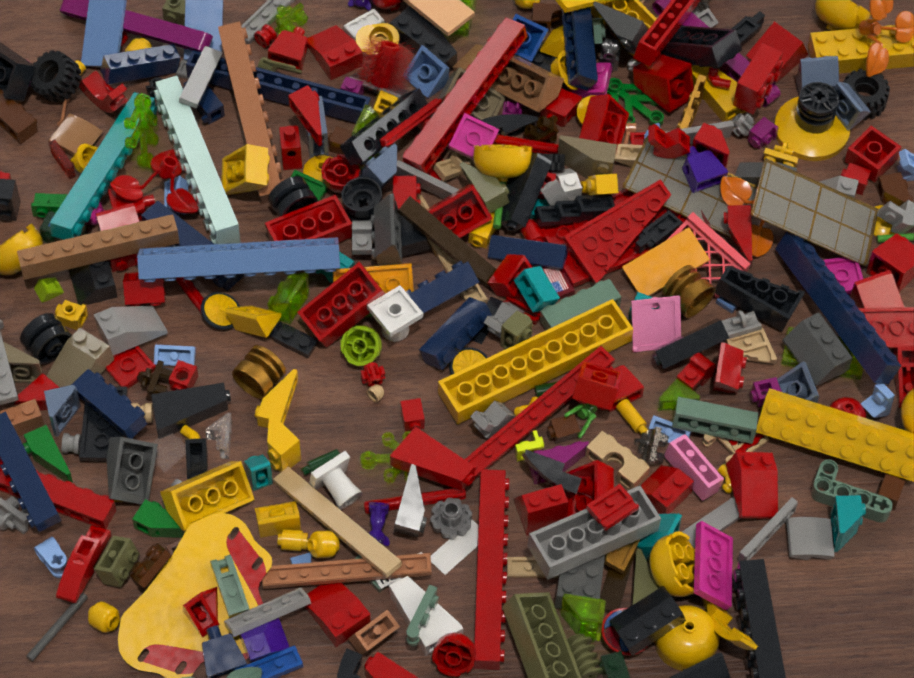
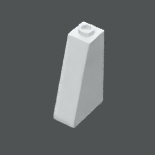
(407, 597)

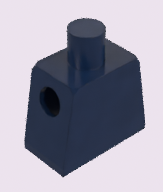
(221, 654)

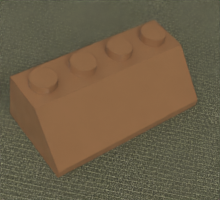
(528, 84)

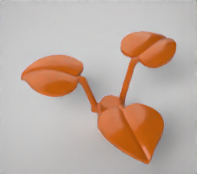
(877, 55)
(737, 192)

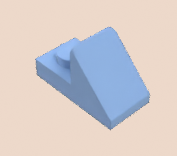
(906, 165)
(880, 402)

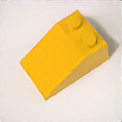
(245, 169)

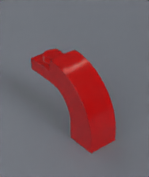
(102, 94)

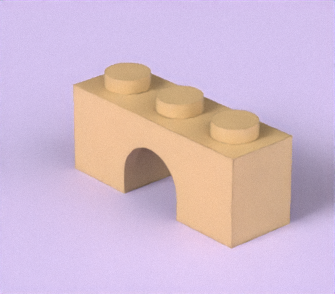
(607, 449)

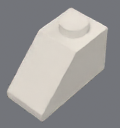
(569, 182)

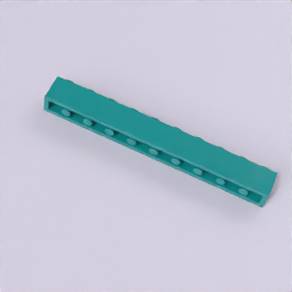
(95, 177)

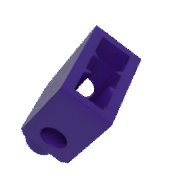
(702, 170)

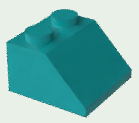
(846, 518)
(669, 524)

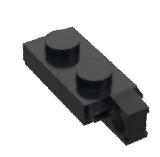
(749, 27)
(657, 231)
(293, 339)

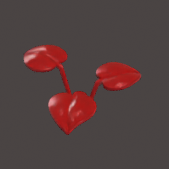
(167, 167)

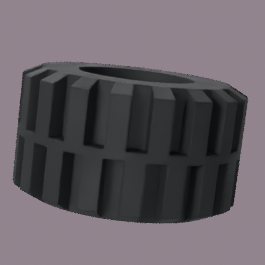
(63, 84)
(873, 85)

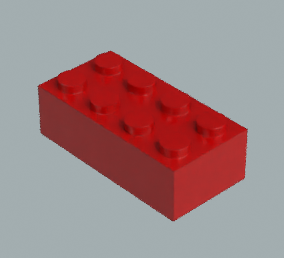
(341, 304)

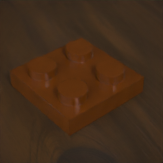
(155, 559)

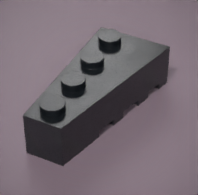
(418, 31)
(769, 301)

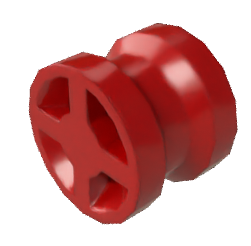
(265, 36)

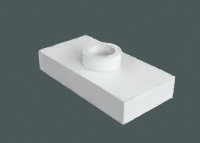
(368, 18)

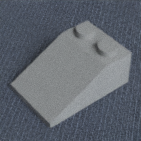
(128, 326)

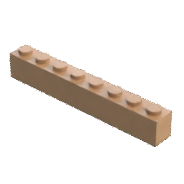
(97, 246)

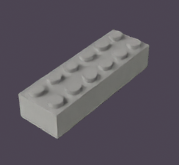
(582, 538)

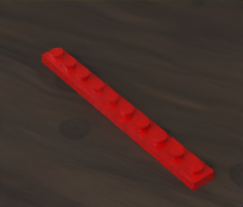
(533, 415)

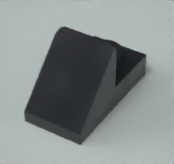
(196, 456)

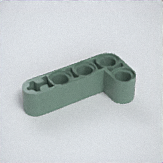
(835, 488)

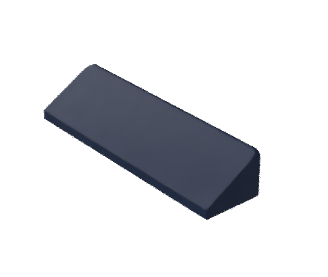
(536, 252)

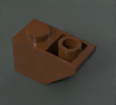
(893, 188)

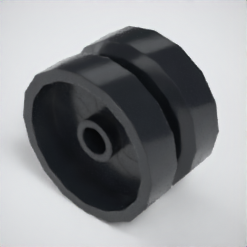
(291, 195)
(45, 337)

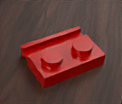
(612, 507)

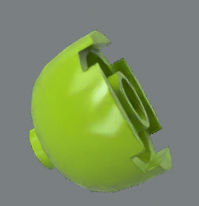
(361, 345)

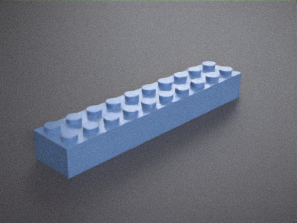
(238, 259)

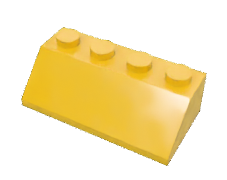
(208, 494)

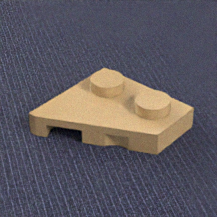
(755, 346)

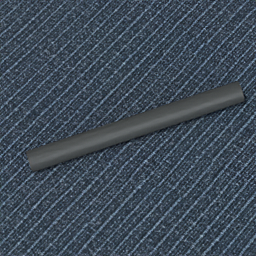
(56, 627)

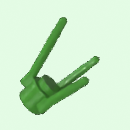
(584, 411)

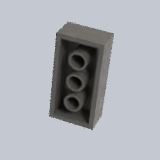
(581, 581)

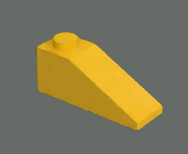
(277, 400)

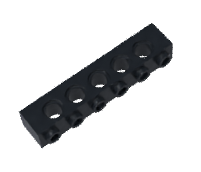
(367, 140)

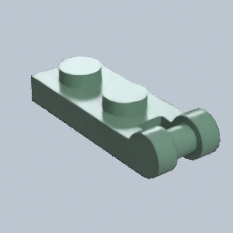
(598, 30)
(230, 586)
(422, 615)

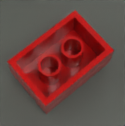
(758, 79)

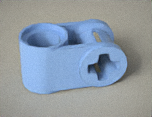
(52, 556)

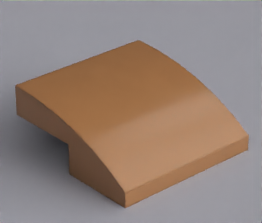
(75, 132)

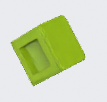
(48, 289)

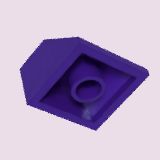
(264, 640)

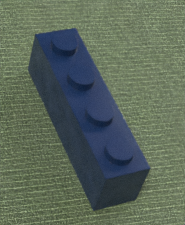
(140, 64)
(444, 286)
(455, 333)
(109, 404)

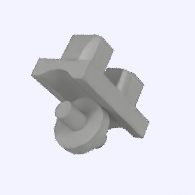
(741, 324)
(12, 517)

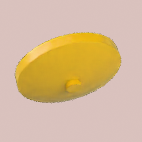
(806, 144)

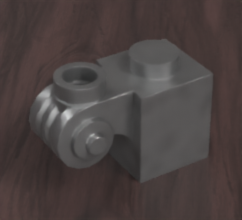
(610, 52)

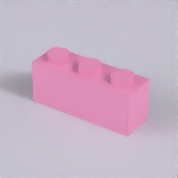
(689, 459)

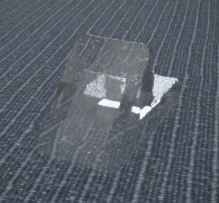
(221, 431)

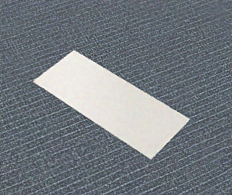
(456, 549)

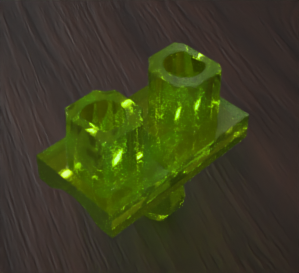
(288, 15)

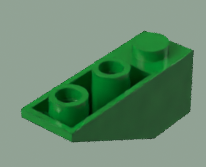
(156, 521)

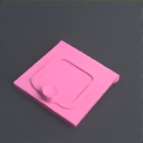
(655, 326)

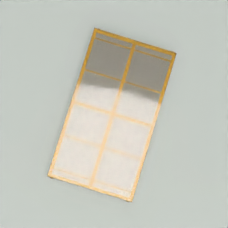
(705, 203)
(815, 212)

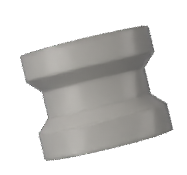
(71, 443)

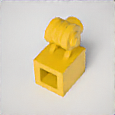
(600, 185)

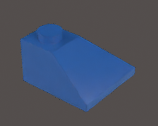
(536, 36)

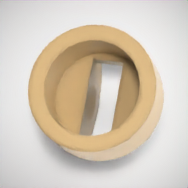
(375, 392)

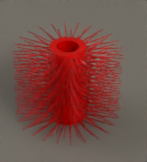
(384, 64)

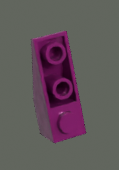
(566, 454)

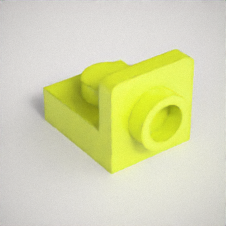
(536, 444)

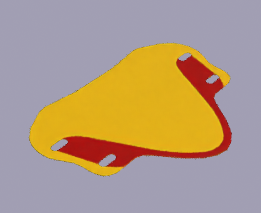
(158, 617)

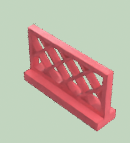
(717, 243)

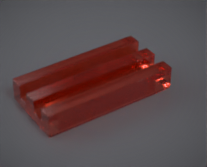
(62, 159)

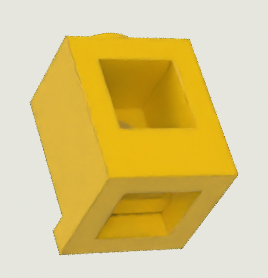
(383, 101)
(71, 314)

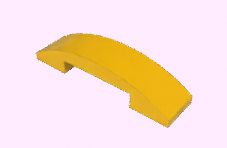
(721, 620)

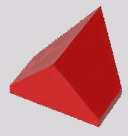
(203, 610)

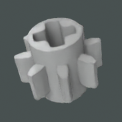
(742, 124)

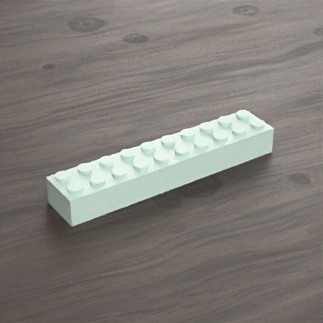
(196, 162)

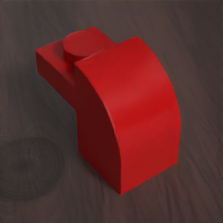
(669, 144)
(697, 371)

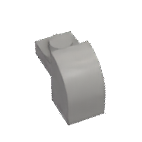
(898, 216)
(361, 237)
(503, 313)
(492, 419)

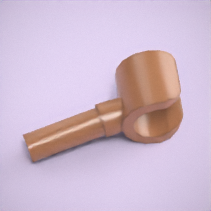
(630, 127)

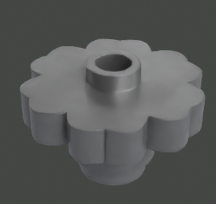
(451, 518)

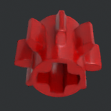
(373, 374)

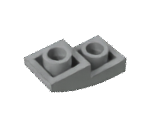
(554, 192)

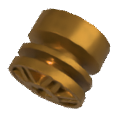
(693, 291)
(258, 372)

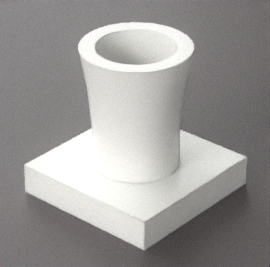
(395, 313)
(334, 478)

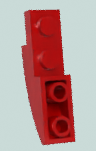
(81, 563)

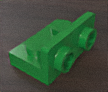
(46, 202)

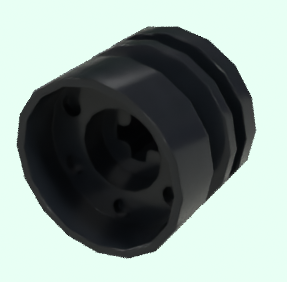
(816, 107)
(360, 197)

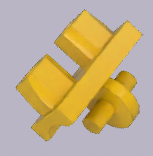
(781, 155)

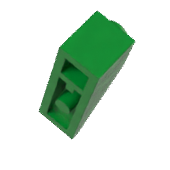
(46, 453)

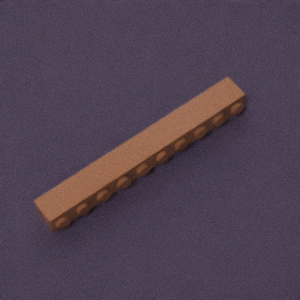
(248, 99)

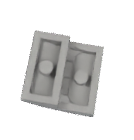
(810, 538)

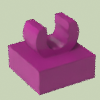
(512, 108)

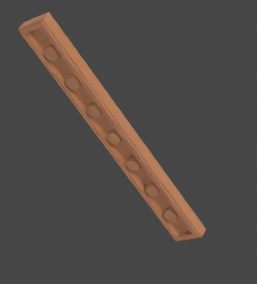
(342, 571)

